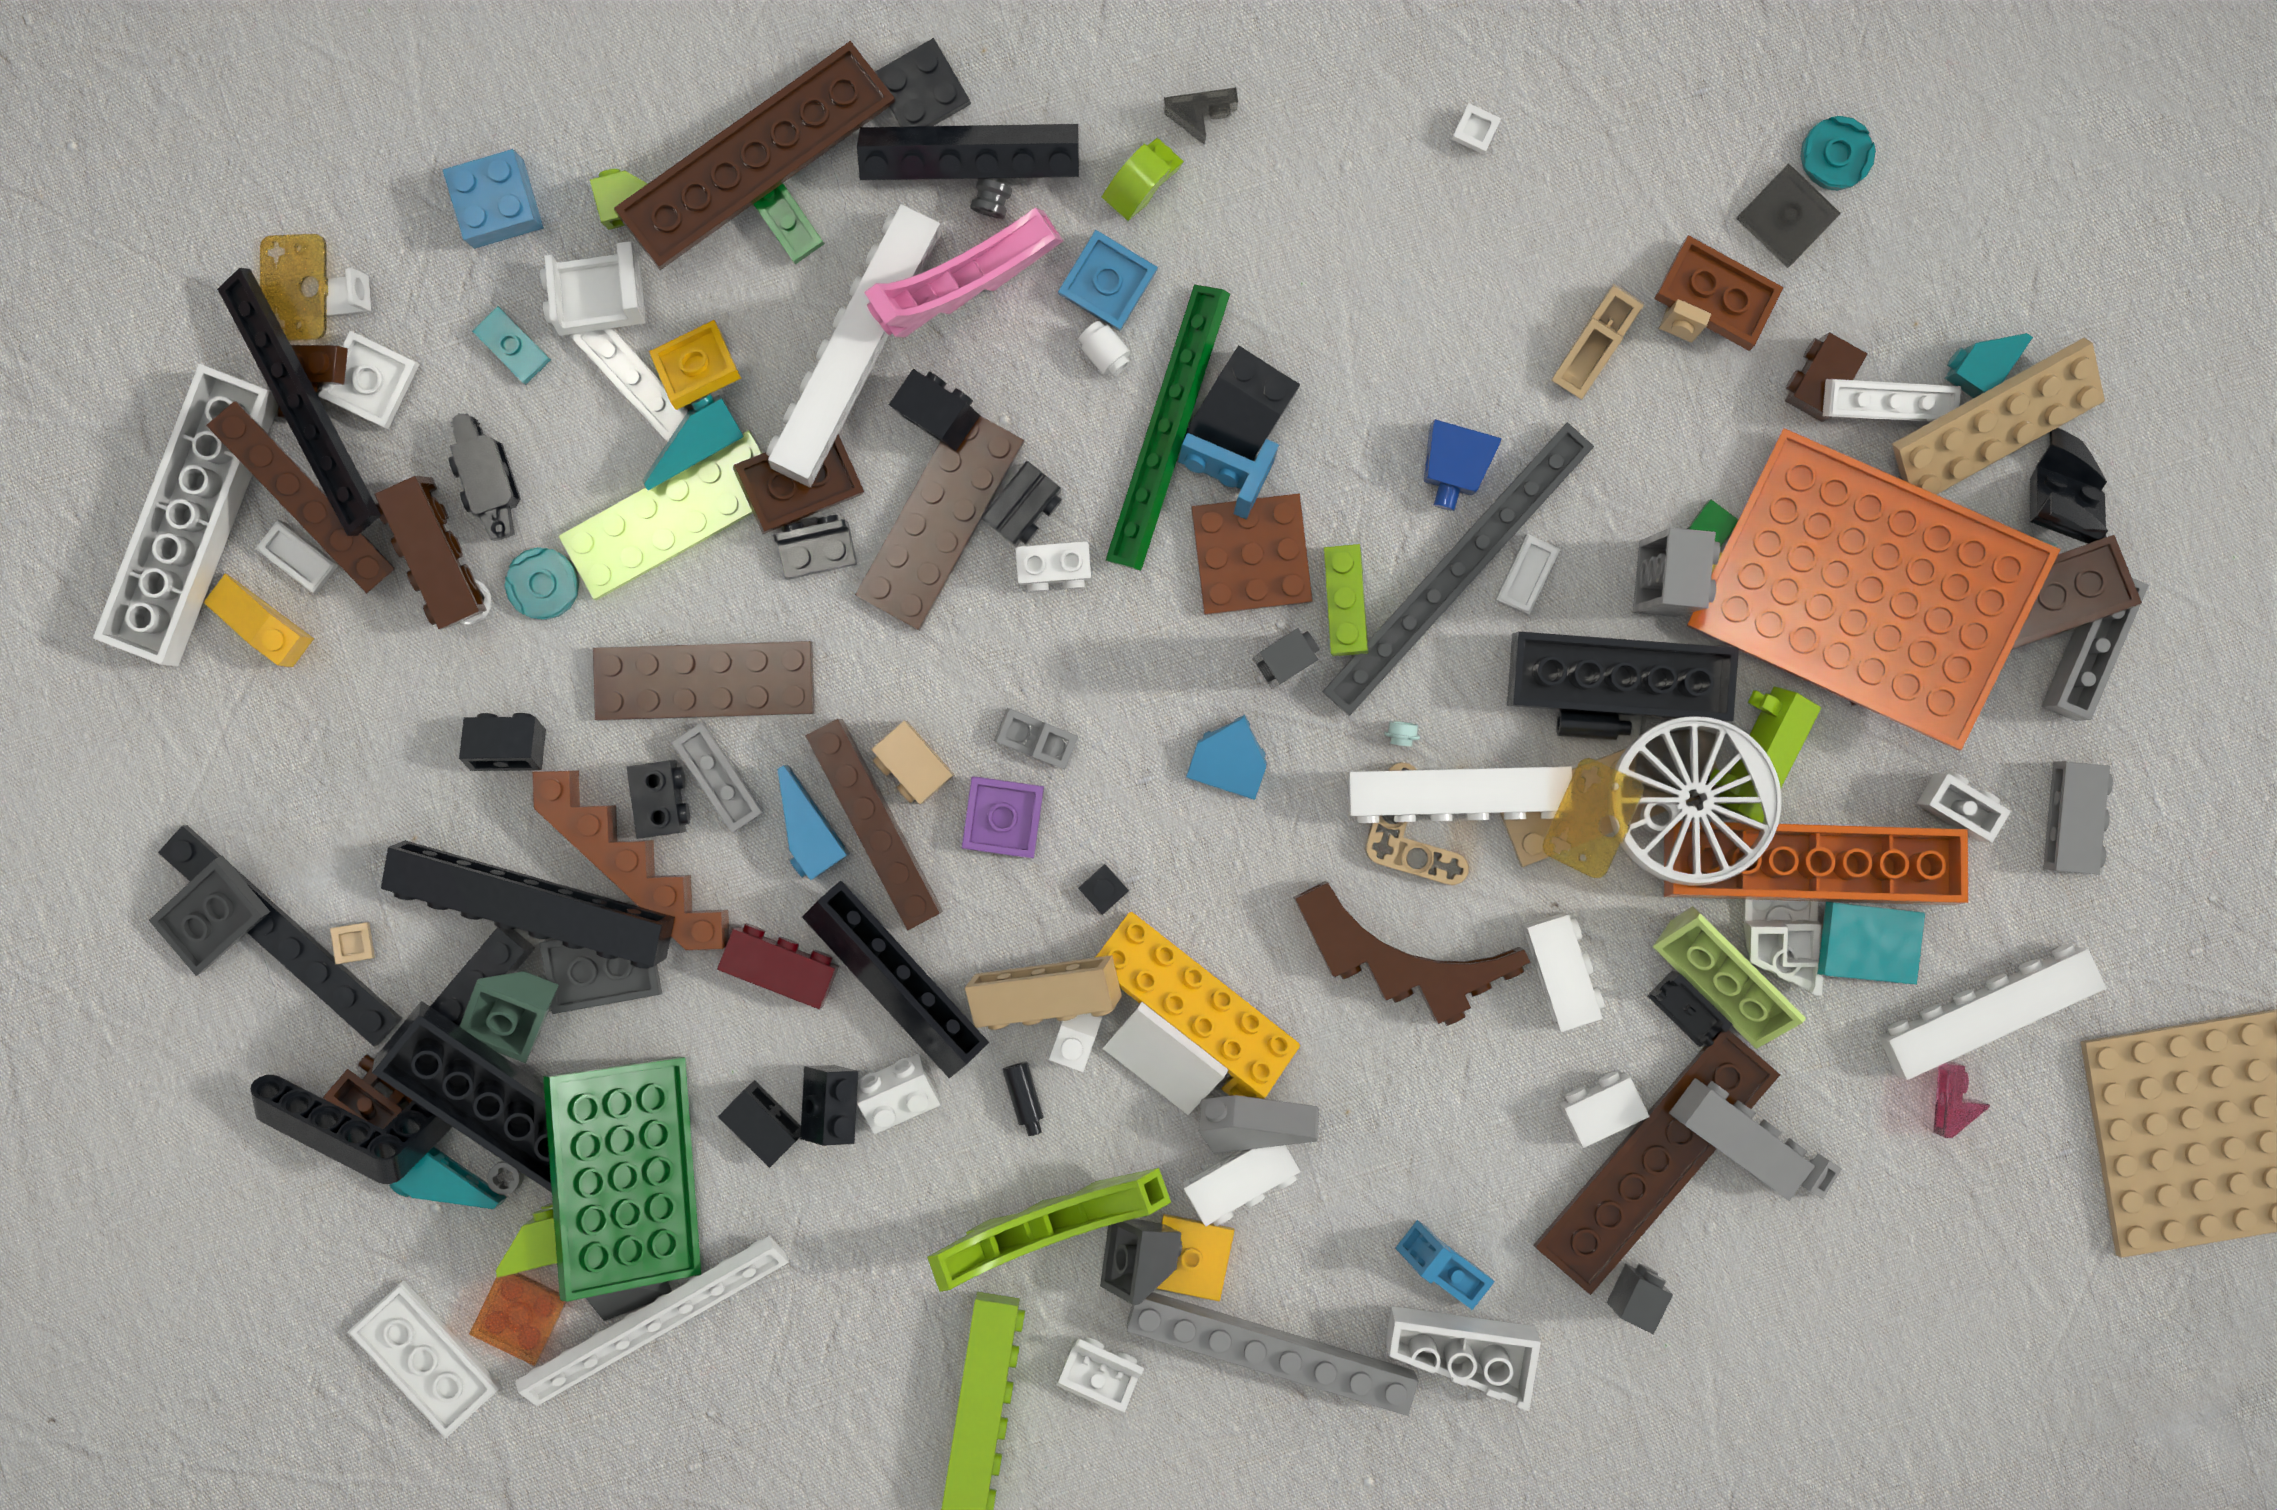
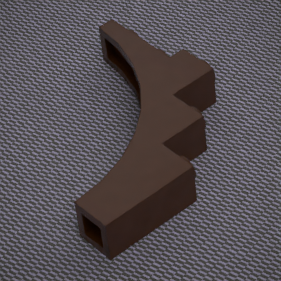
(1440, 982)

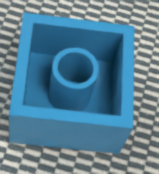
(493, 198)

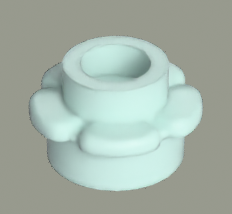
(1402, 733)

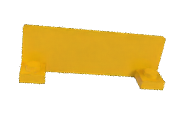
(1200, 1007)

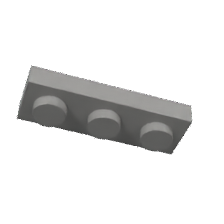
(717, 777)

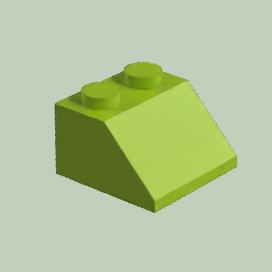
(532, 1246)

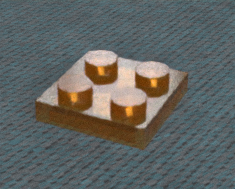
(518, 1316)

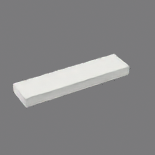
(632, 378)
(1889, 400)

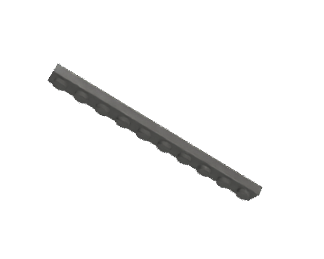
(1458, 568)

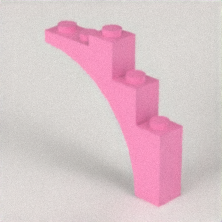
(912, 302)

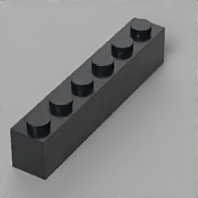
(968, 152)
(895, 979)

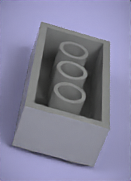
(1675, 572)

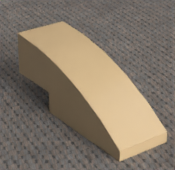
(1597, 341)

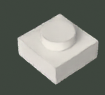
(1476, 128)

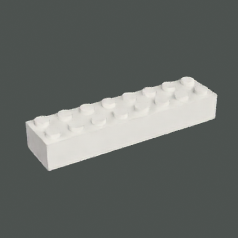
(182, 524)

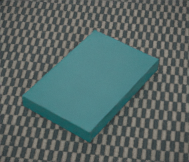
(1871, 943)

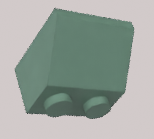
(509, 1012)

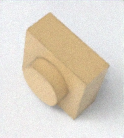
(352, 943)

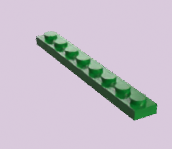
(1167, 427)

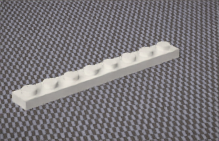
(651, 1321)

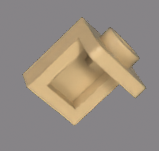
(1684, 320)

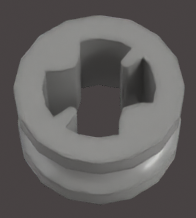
(498, 1187)

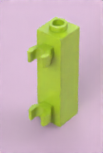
(1781, 732)

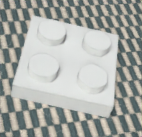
(373, 380)

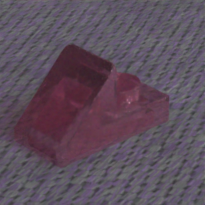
(1951, 1110)

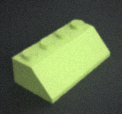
(1726, 978)

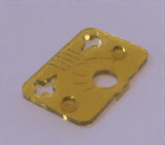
(284, 284)
(1583, 815)

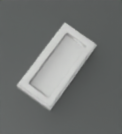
(296, 557)
(1527, 574)

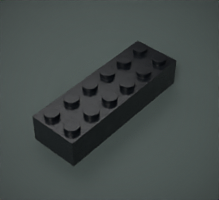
(1622, 676)
(469, 1089)

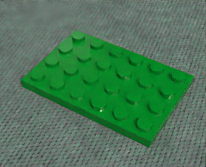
(622, 1177)

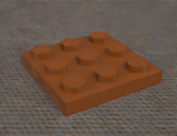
(1254, 559)

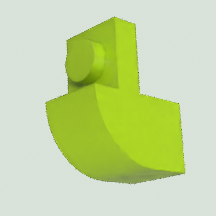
(1141, 177)

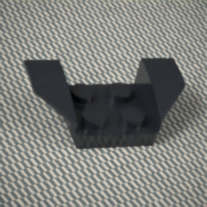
(2068, 490)

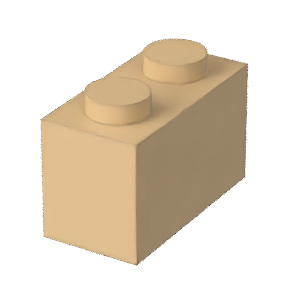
(912, 763)

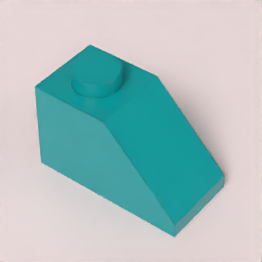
(1985, 363)

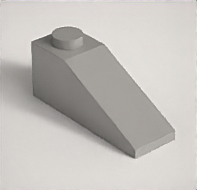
(1255, 1123)

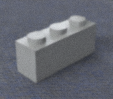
(2077, 817)

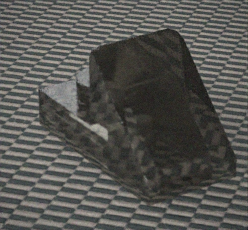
(1190, 108)

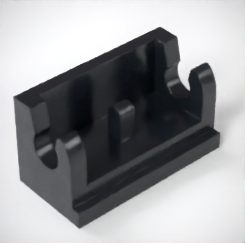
(1689, 1009)
(761, 1123)

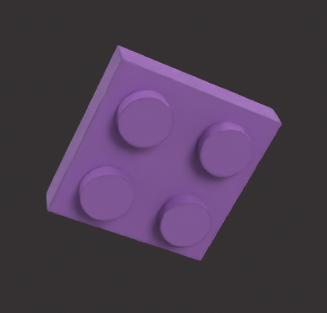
(1002, 817)

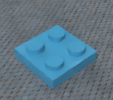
(1107, 280)

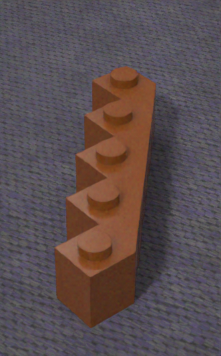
(626, 862)

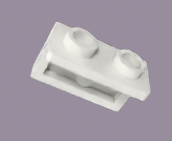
(1053, 565)
(896, 1094)
(1100, 1375)

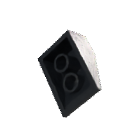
(1243, 405)

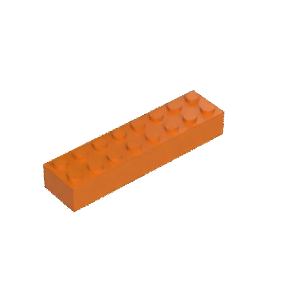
(1832, 864)

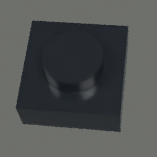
(1103, 889)

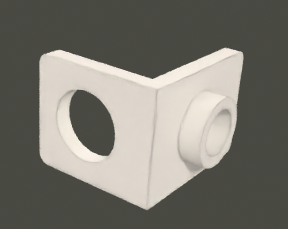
(348, 294)

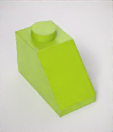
(612, 189)

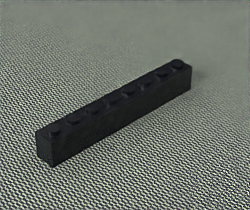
(527, 904)

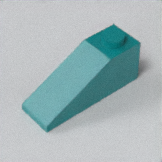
(698, 436)
(446, 1181)

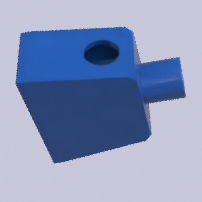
(1457, 461)

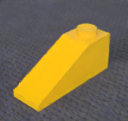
(258, 622)

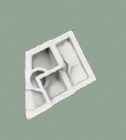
(1785, 940)

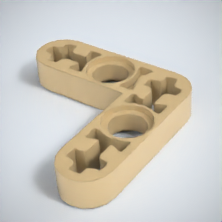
(1401, 846)

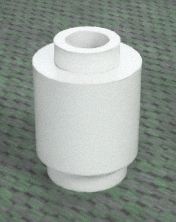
(1104, 349)

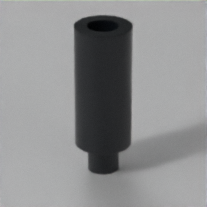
(1591, 725)
(1024, 1097)

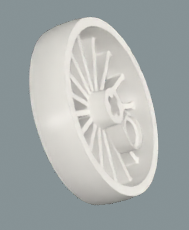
(1760, 772)

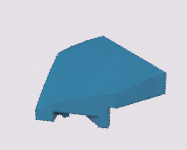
(1229, 759)

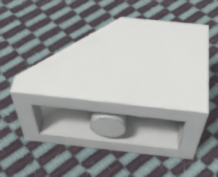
(1075, 1041)

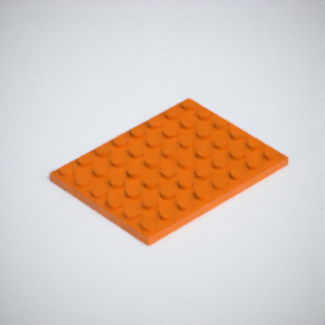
(1874, 588)

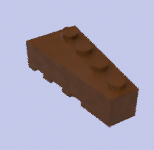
(430, 551)

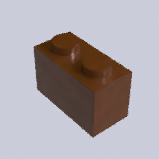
(1827, 359)

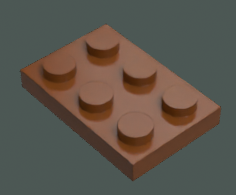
(1725, 288)

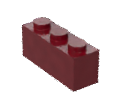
(778, 965)

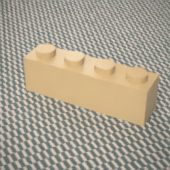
(1043, 992)

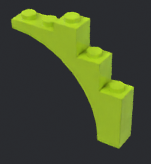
(1046, 1223)

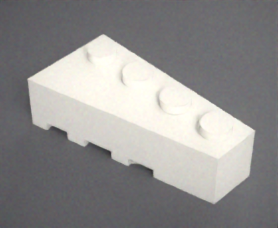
(1468, 1350)

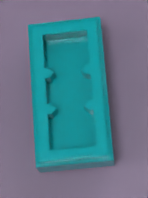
(511, 345)

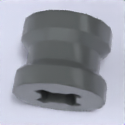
(991, 198)

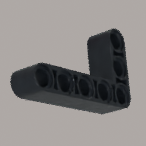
(344, 1137)

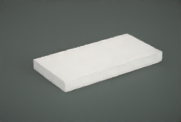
(424, 1359)

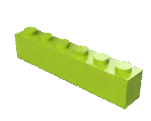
(981, 1403)

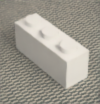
(1564, 971)
(1240, 1181)

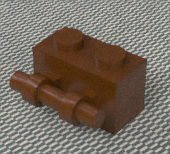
(361, 1097)

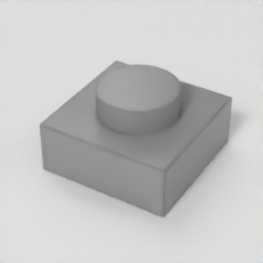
(1822, 1176)

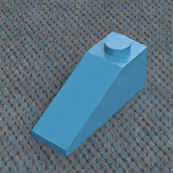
(808, 832)

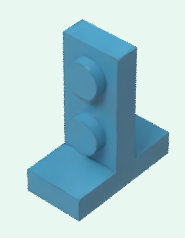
(1230, 468)
(1443, 1265)

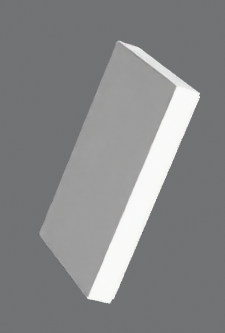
(1165, 1058)

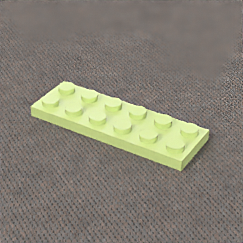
(660, 521)

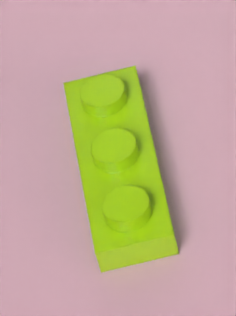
(1346, 600)

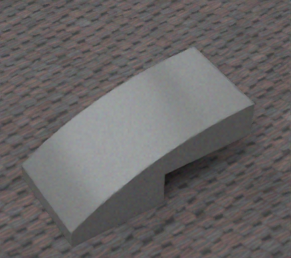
(1036, 738)

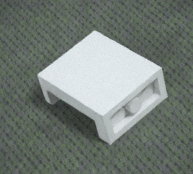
(594, 292)

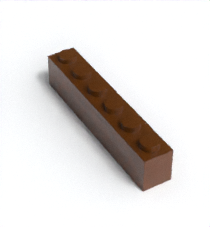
(298, 495)
(874, 823)

